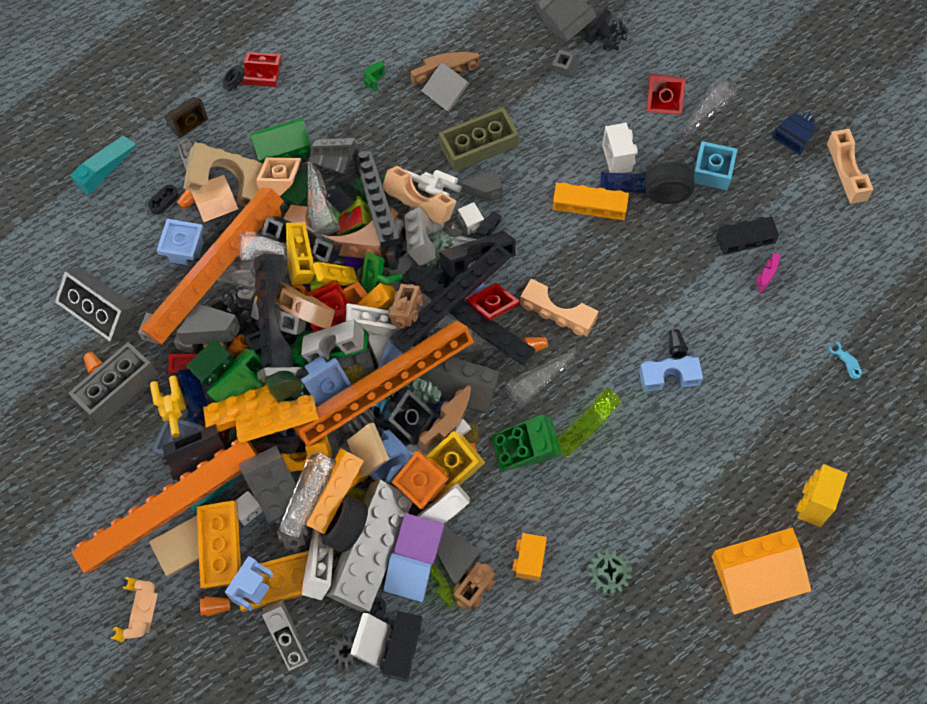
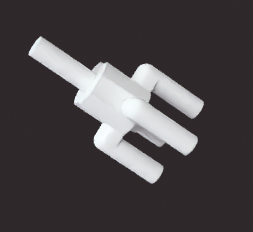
(434, 183)

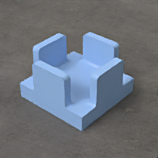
(181, 241)
(249, 584)

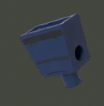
(795, 131)

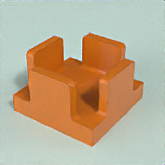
(421, 479)

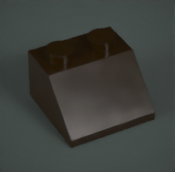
(186, 117)

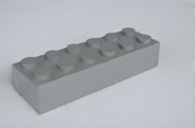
(365, 563)

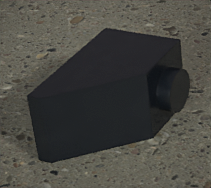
(340, 195)

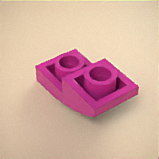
(768, 272)

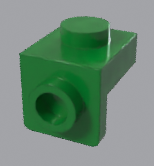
(372, 74)

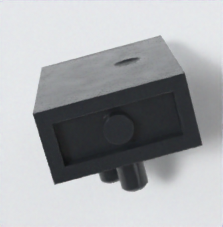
(191, 450)

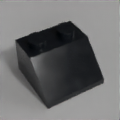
(406, 416)

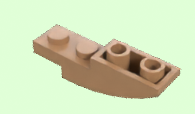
(456, 61)
(304, 306)
(449, 421)

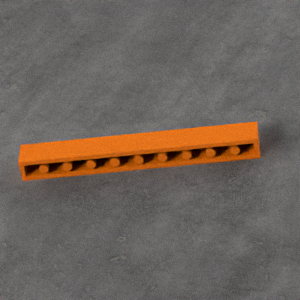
(210, 266)
(385, 381)
(163, 507)

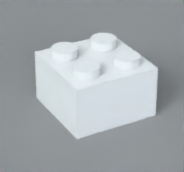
(619, 148)

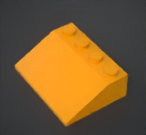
(762, 570)

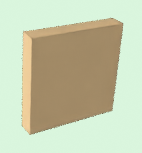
(368, 447)

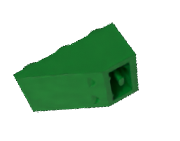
(238, 377)
(526, 443)

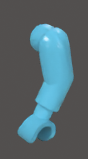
(851, 362)
(381, 404)

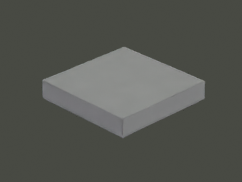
(445, 86)

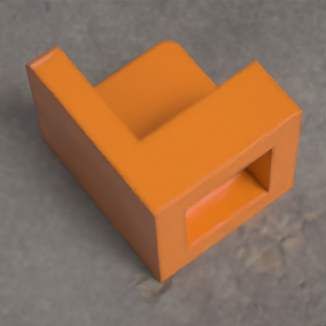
(355, 293)

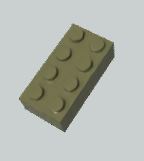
(478, 139)

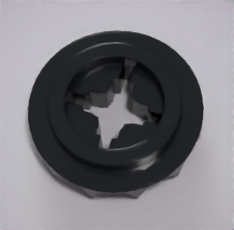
(233, 77)

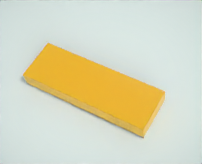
(330, 272)

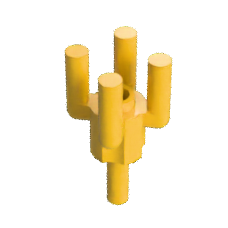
(169, 405)

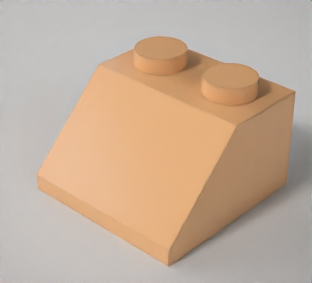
(278, 173)
(215, 199)

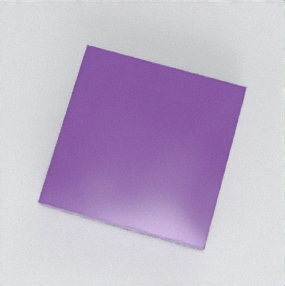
(419, 538)

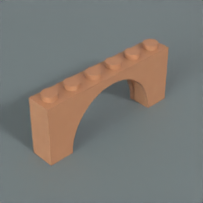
(353, 244)

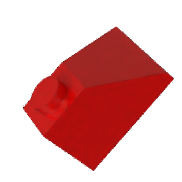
(665, 93)
(492, 301)

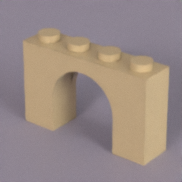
(204, 157)

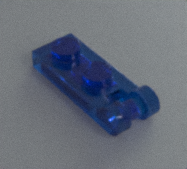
(623, 182)
(192, 394)

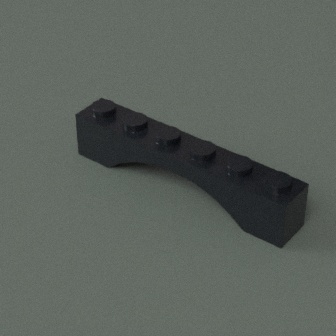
(269, 273)

